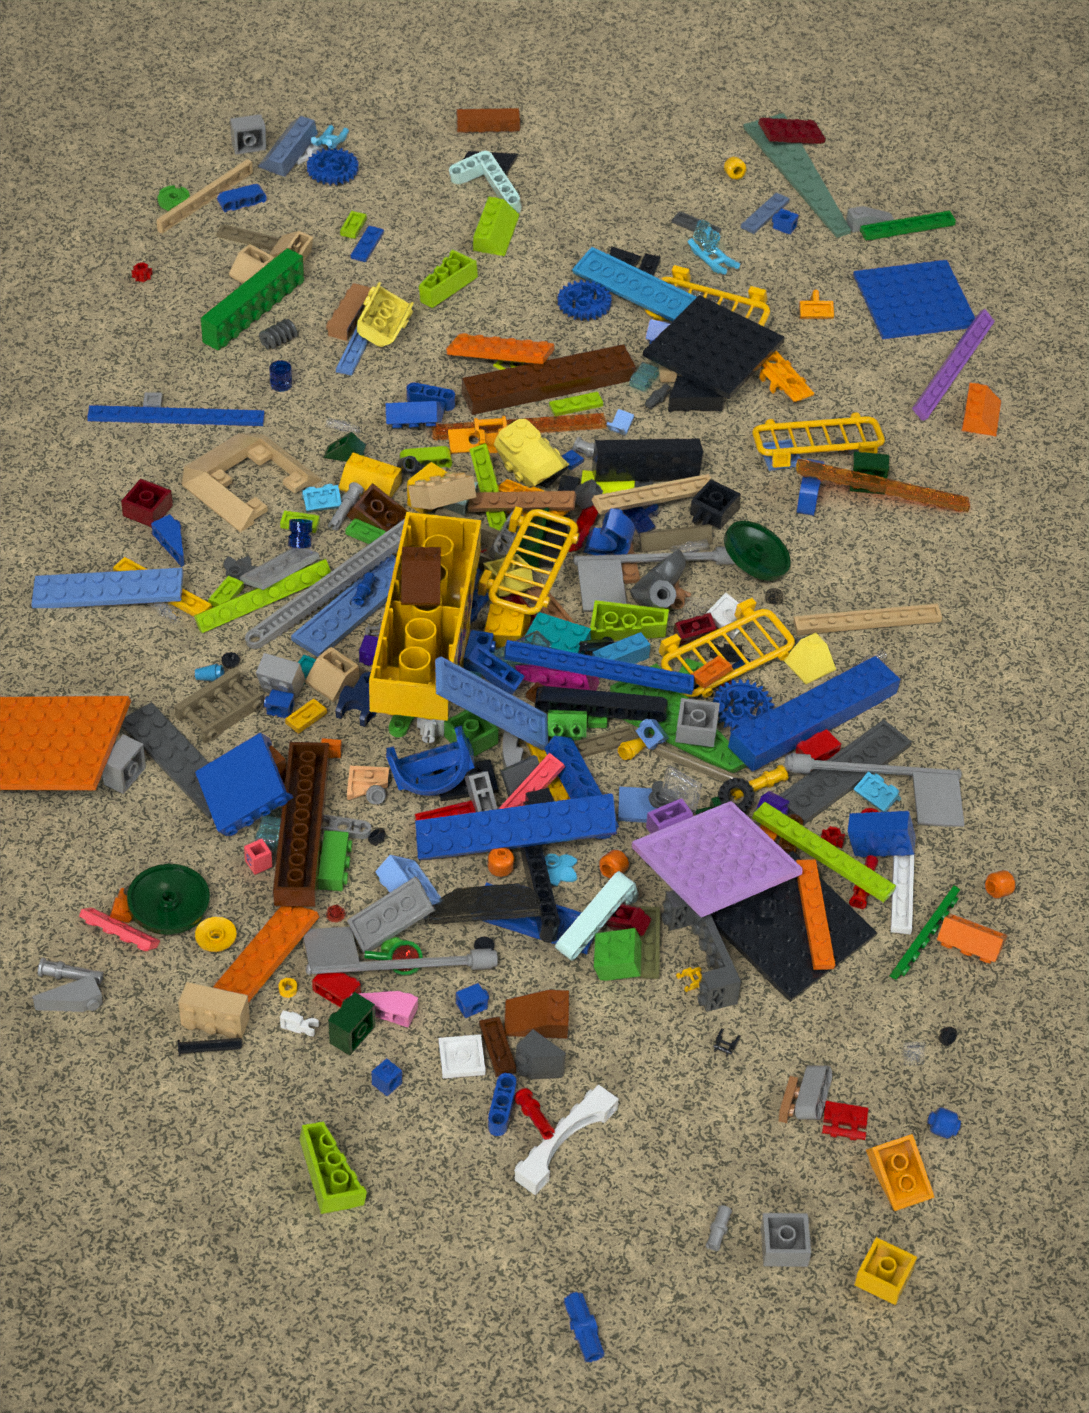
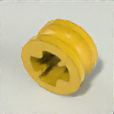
(287, 993)

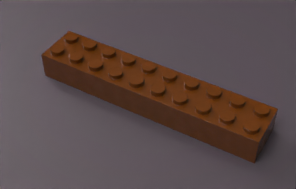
(547, 380)
(302, 825)

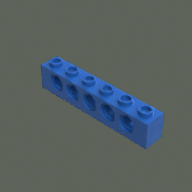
(576, 775)

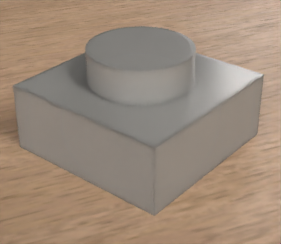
(152, 399)

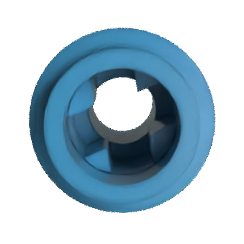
(209, 673)

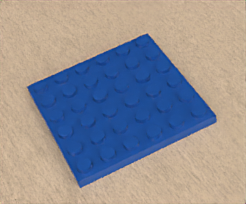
(914, 299)

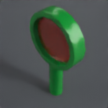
(400, 950)

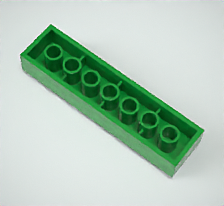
(252, 299)

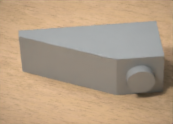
(864, 215)
(480, 791)
(72, 997)

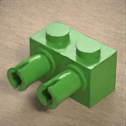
(567, 723)

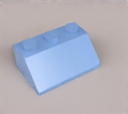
(399, 870)

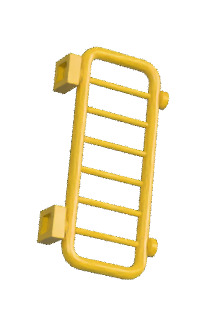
(682, 278)
(782, 456)
(517, 520)
(744, 614)

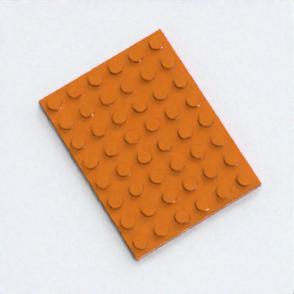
(57, 740)

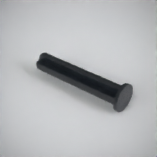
(592, 645)
(209, 1045)

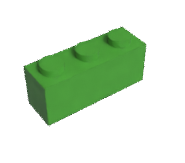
(334, 861)

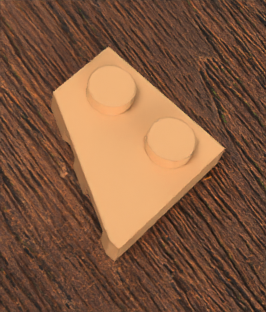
(364, 777)

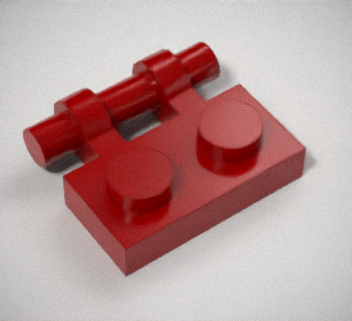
(845, 1115)

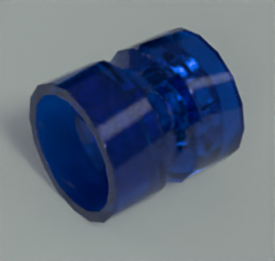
(280, 376)
(300, 533)

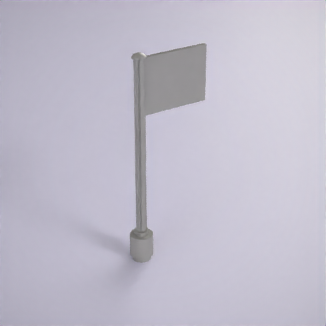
(603, 578)
(935, 790)
(335, 951)

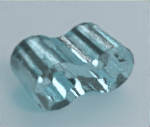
(707, 236)
(644, 377)
(269, 831)

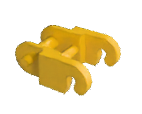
(690, 972)

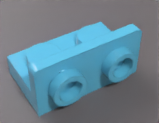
(321, 498)
(877, 792)

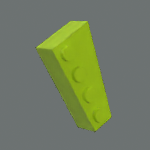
(447, 278)
(625, 620)
(331, 1176)

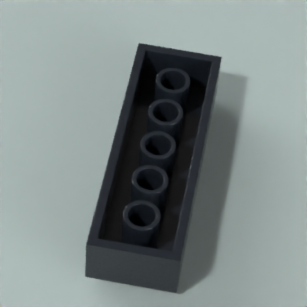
(646, 459)

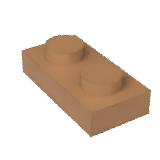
(787, 1107)

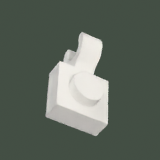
(295, 1023)

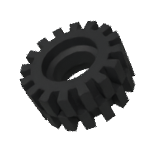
(741, 784)

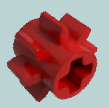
(141, 272)
(833, 836)

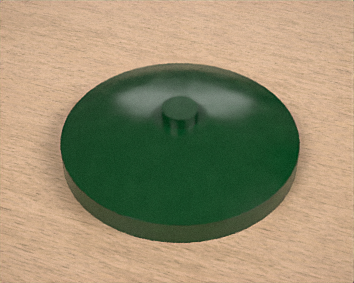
(757, 550)
(168, 899)

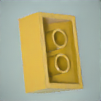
(369, 471)

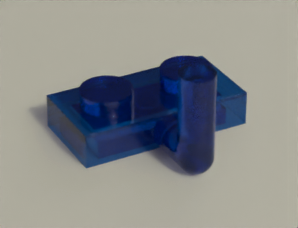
(641, 517)

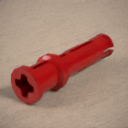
(859, 894)
(531, 1108)

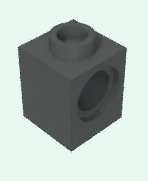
(586, 492)

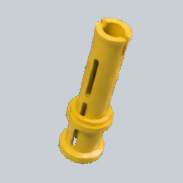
(767, 780)

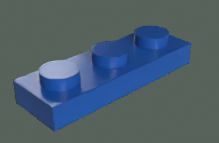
(367, 243)

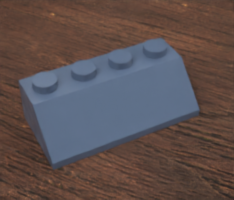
(289, 146)

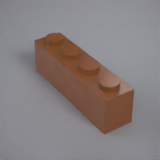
(488, 120)

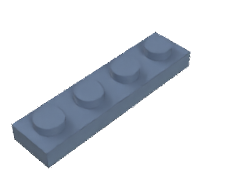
(765, 213)

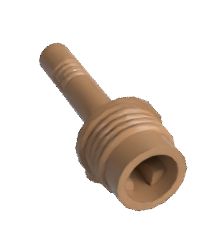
(680, 597)

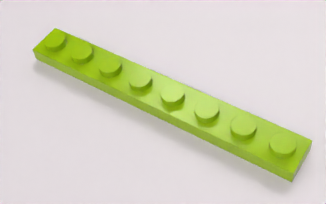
(258, 598)
(824, 852)

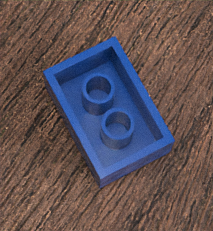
(881, 833)

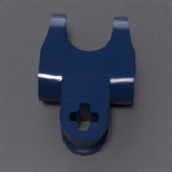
(356, 698)

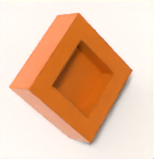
(335, 747)

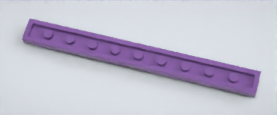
(953, 365)

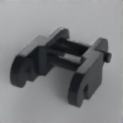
(732, 1045)

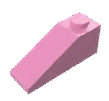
(394, 1006)

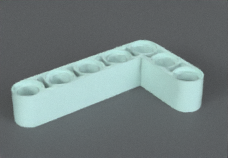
(485, 164)
(616, 892)

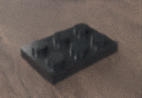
(461, 791)

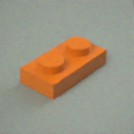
(711, 672)

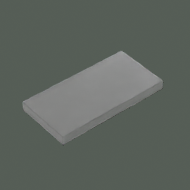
(279, 567)
(390, 915)

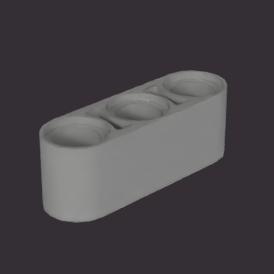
(813, 1092)

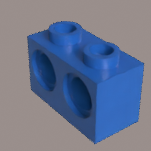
(484, 639)

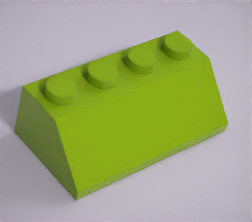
(495, 227)

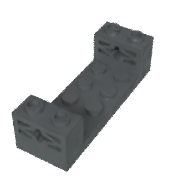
(722, 984)

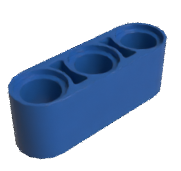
(241, 197)
(421, 392)
(502, 1096)

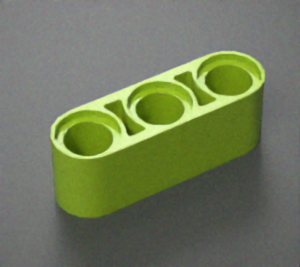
(438, 455)

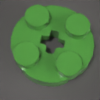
(166, 196)

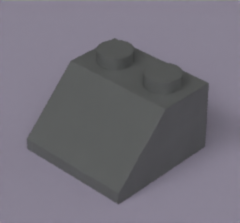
(539, 1058)

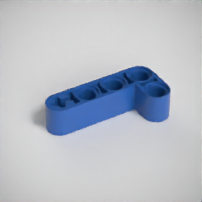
(808, 493)

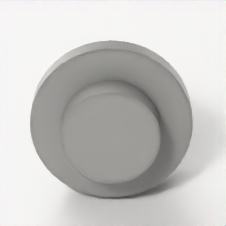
(375, 794)

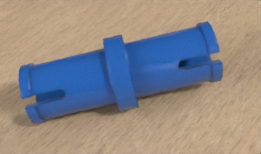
(364, 588)

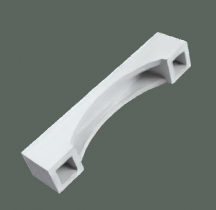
(596, 1107)

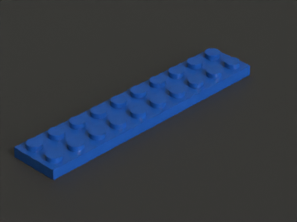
(516, 827)

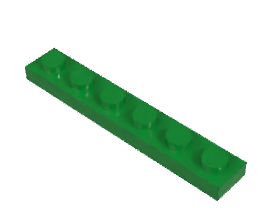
(907, 225)
(922, 939)

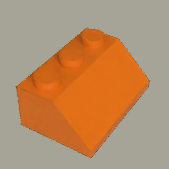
(981, 410)
(971, 938)

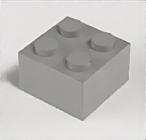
(248, 134)
(280, 675)
(697, 722)
(124, 764)
(785, 1239)

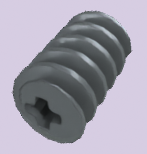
(278, 333)

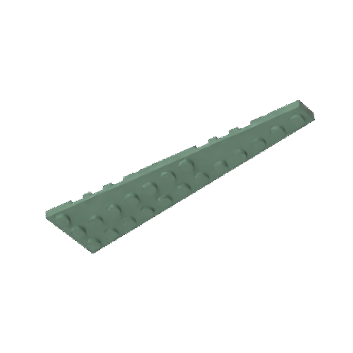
(801, 173)

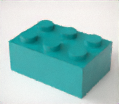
(560, 633)

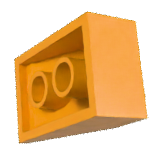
(901, 1172)

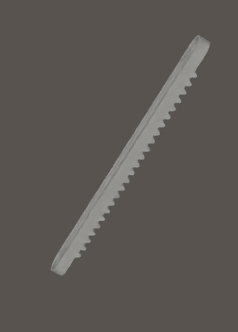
(326, 588)

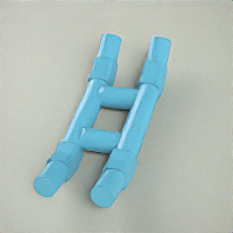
(329, 139)
(714, 264)

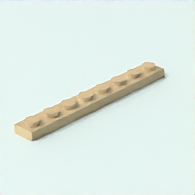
(204, 196)
(650, 494)
(867, 619)

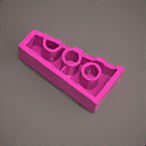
(557, 678)

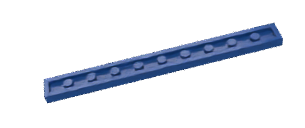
(176, 415)
(599, 667)

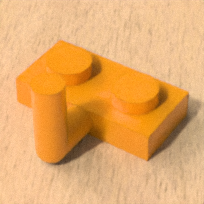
(816, 309)

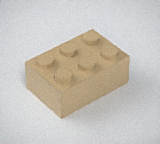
(442, 490)
(214, 1010)

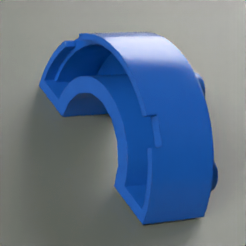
(613, 537)

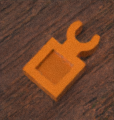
(120, 909)

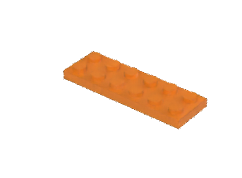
(500, 348)
(267, 950)

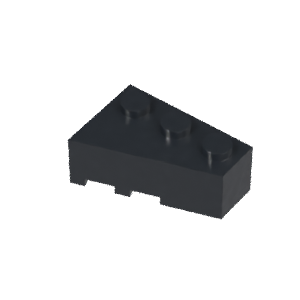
(691, 396)

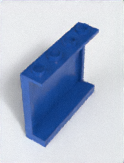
(242, 785)

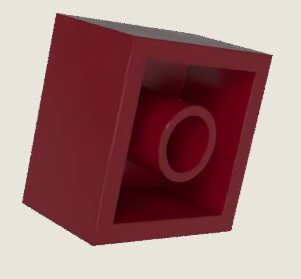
(146, 502)

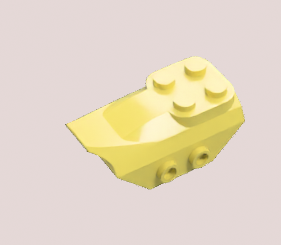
(383, 316)
(528, 453)

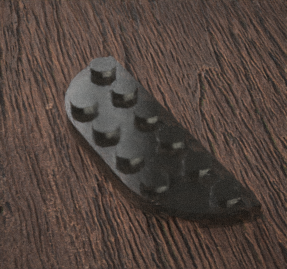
(486, 903)

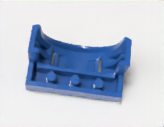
(425, 763)

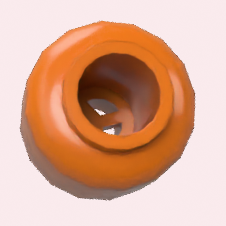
(500, 862)
(613, 862)
(1000, 884)

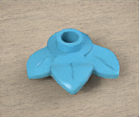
(562, 868)

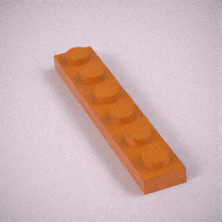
(815, 916)

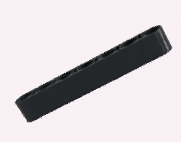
(567, 483)
(602, 703)
(539, 881)

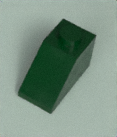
(344, 447)

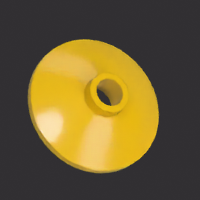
(215, 927)

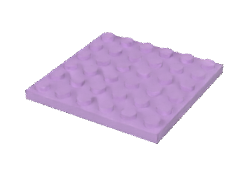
(716, 858)

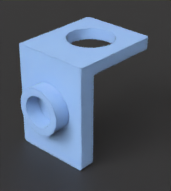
(621, 422)

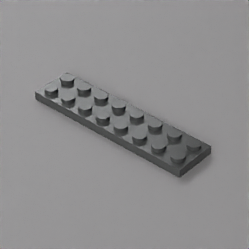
(169, 750)
(825, 787)

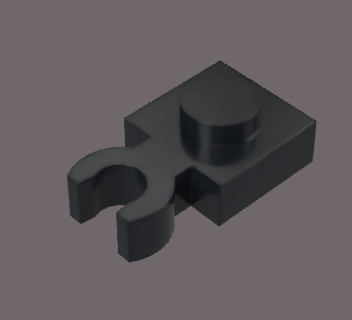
(727, 652)

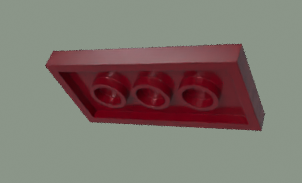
(791, 130)

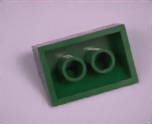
(531, 545)

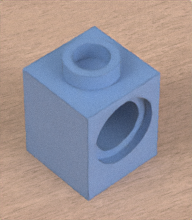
(659, 734)

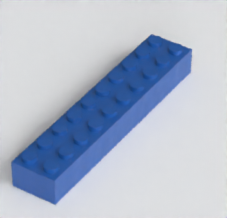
(813, 712)

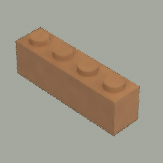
(348, 312)

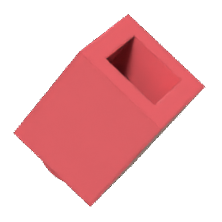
(258, 856)

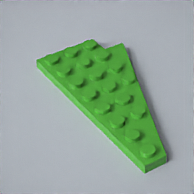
(719, 755)

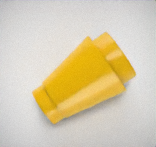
(630, 748)

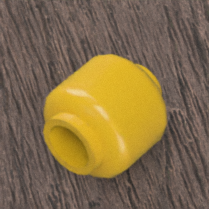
(735, 167)

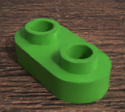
(402, 721)

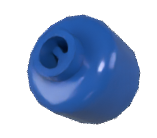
(944, 1123)

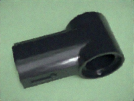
(415, 466)

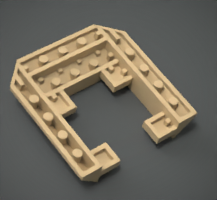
(208, 479)

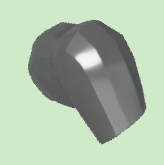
(657, 585)

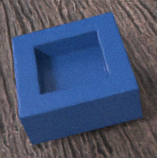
(573, 459)

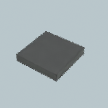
(518, 772)

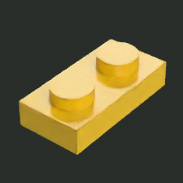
(306, 716)

